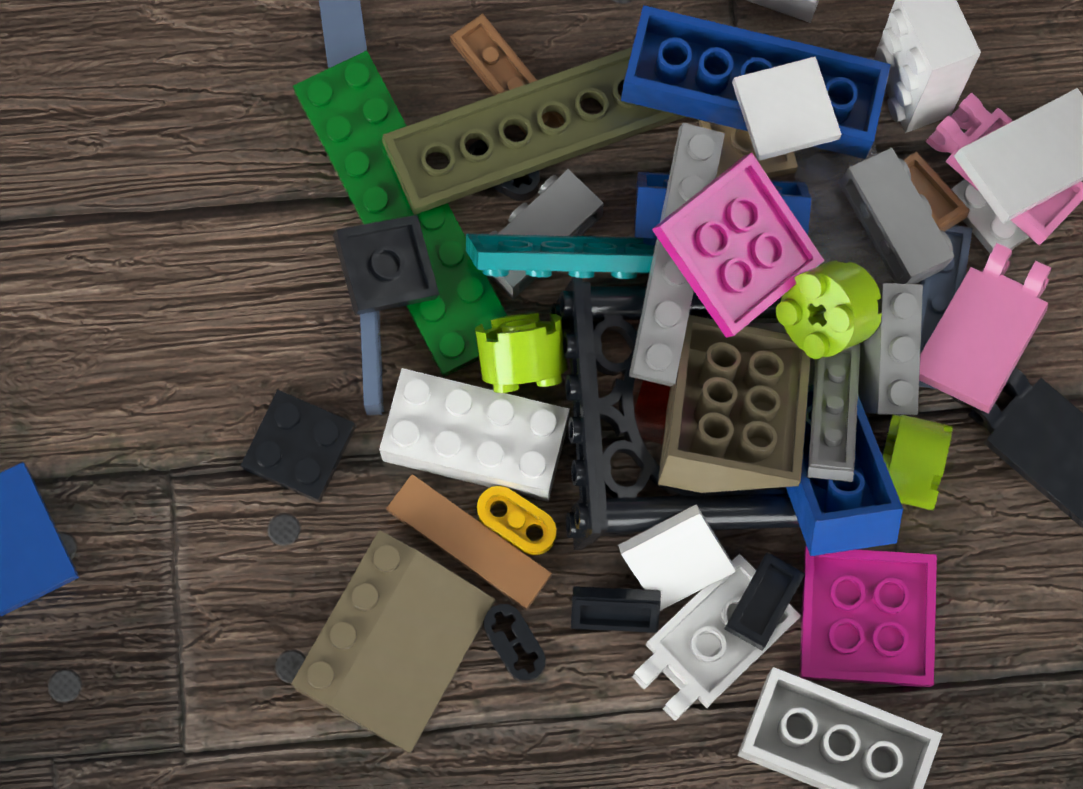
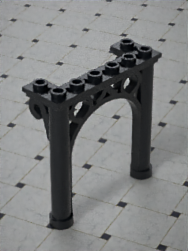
(585, 316)

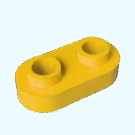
(519, 518)

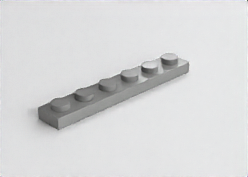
(667, 291)

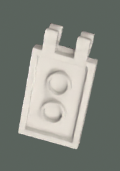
(699, 651)

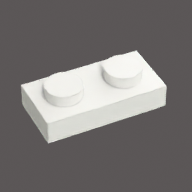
(985, 222)

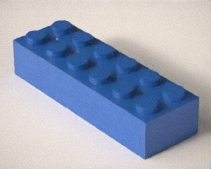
(691, 62)

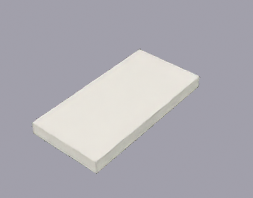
(1028, 157)

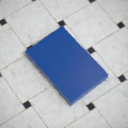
(30, 546)

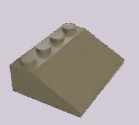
(735, 411)
(393, 642)

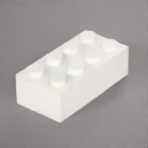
(929, 60)
(474, 434)
(835, 738)

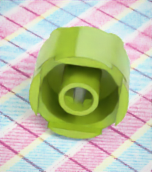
(830, 308)
(521, 351)
(917, 458)

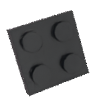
(386, 264)
(298, 446)

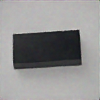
(764, 601)
(615, 609)

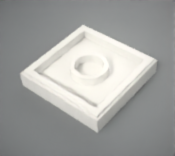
(786, 108)
(677, 556)

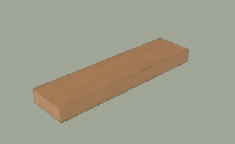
(495, 61)
(469, 542)

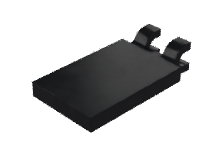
(1040, 440)

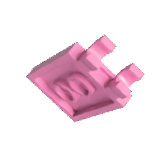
(973, 117)
(984, 331)

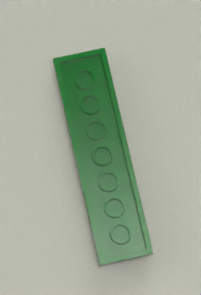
(350, 115)

